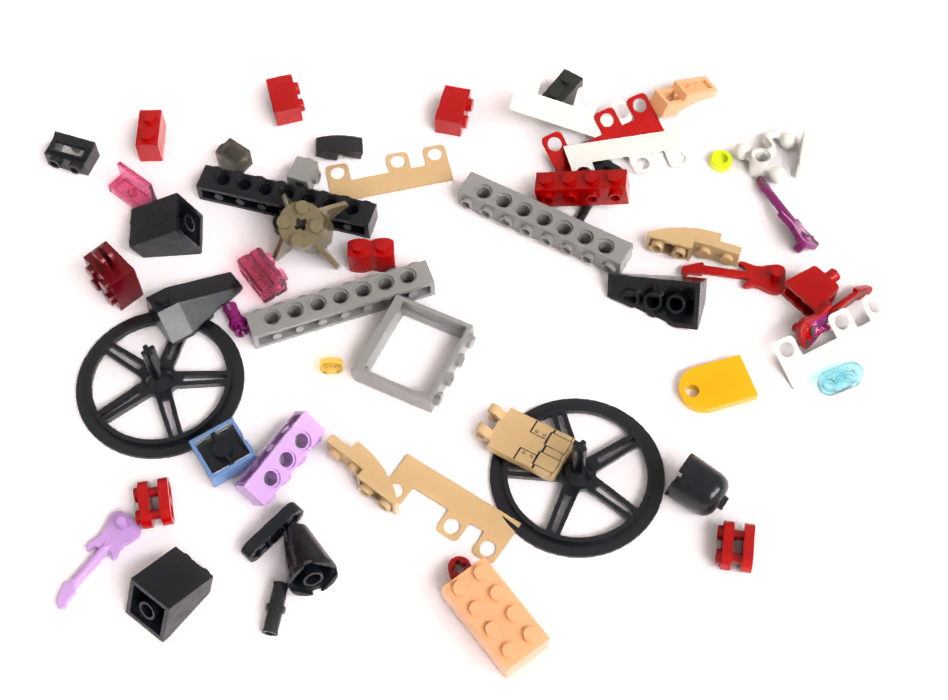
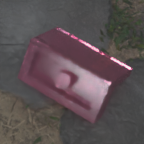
(132, 187)

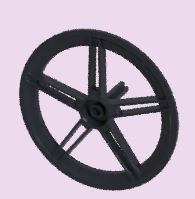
(157, 381)
(579, 476)

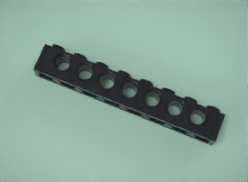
(264, 197)

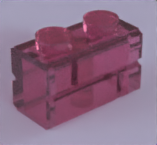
(262, 274)

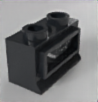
(72, 153)

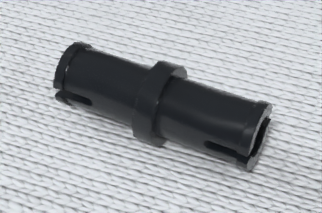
(275, 608)

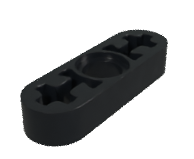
(271, 531)

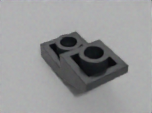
(334, 145)

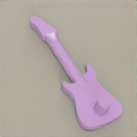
(118, 533)

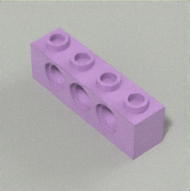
(252, 482)

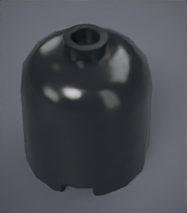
(699, 487)

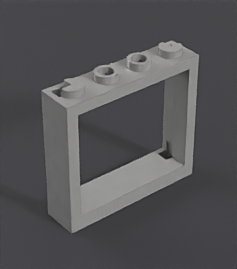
(426, 315)

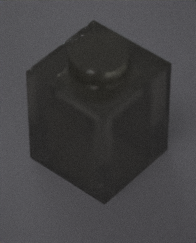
(233, 156)

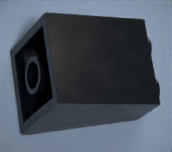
(166, 228)
(167, 592)

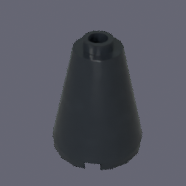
(306, 562)

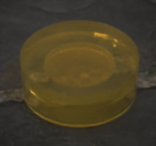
(331, 365)

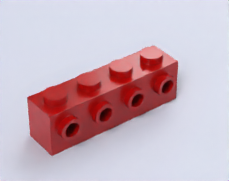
(582, 187)

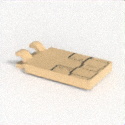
(525, 442)

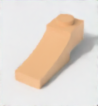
(682, 94)

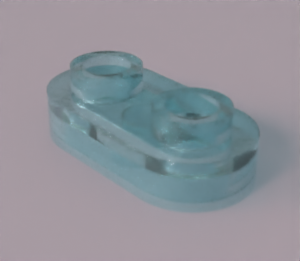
(838, 378)

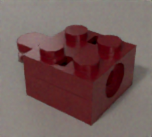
(113, 276)

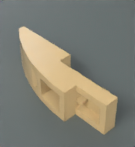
(687, 241)
(369, 472)

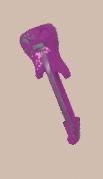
(801, 235)

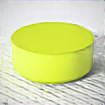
(720, 161)

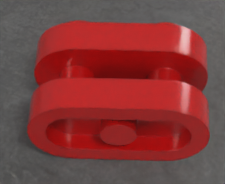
(143, 496)
(727, 534)

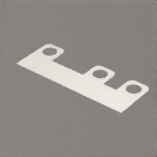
(575, 117)
(632, 146)
(847, 346)

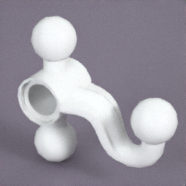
(761, 157)

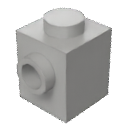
(304, 172)

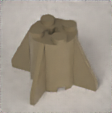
(307, 228)

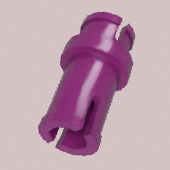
(237, 322)

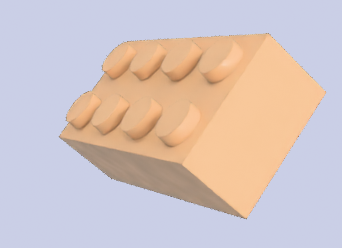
(495, 617)

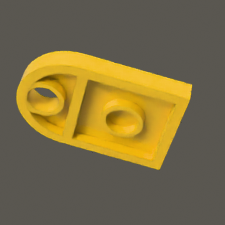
(718, 385)

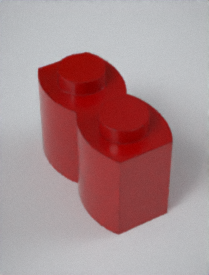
(371, 255)

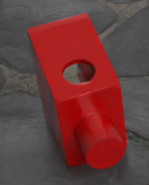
(811, 289)

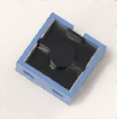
(223, 452)

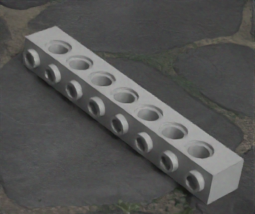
(530, 215)
(334, 313)

